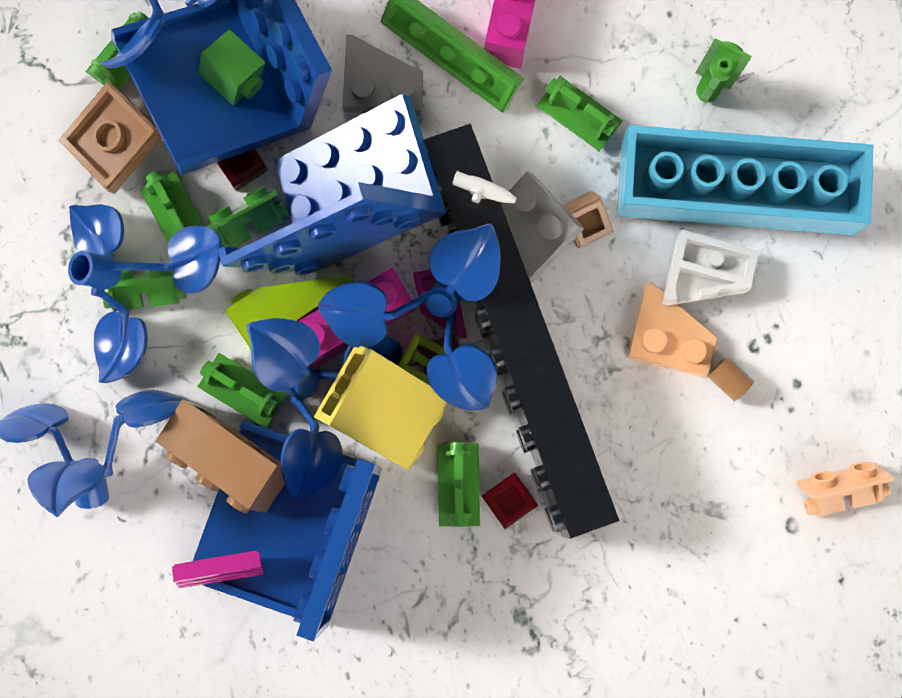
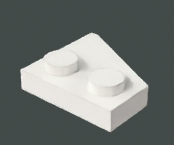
(708, 269)

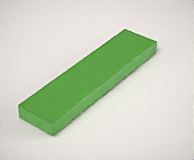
(453, 51)

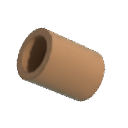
(730, 378)

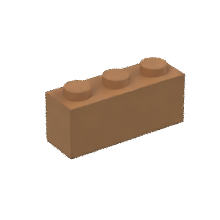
(222, 458)

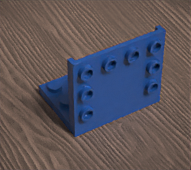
(192, 115)
(348, 193)
(300, 541)

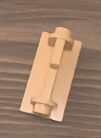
(862, 482)

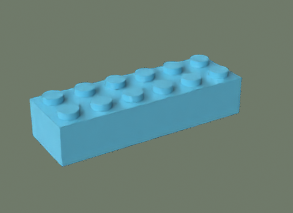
(745, 180)

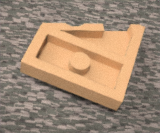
(670, 336)

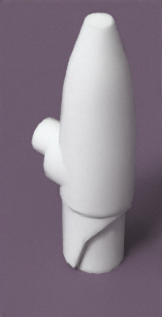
(482, 189)

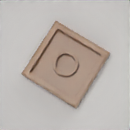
(111, 137)

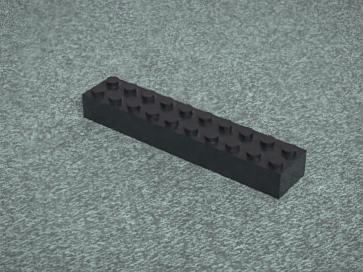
(525, 354)

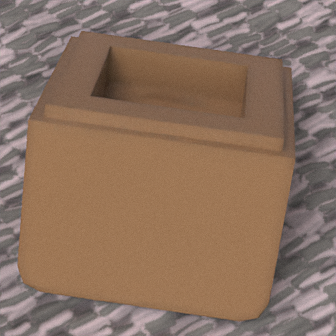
(592, 215)

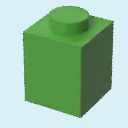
(232, 68)

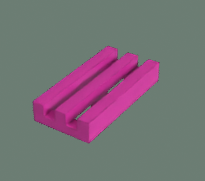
(217, 569)

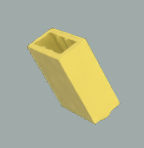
(381, 407)

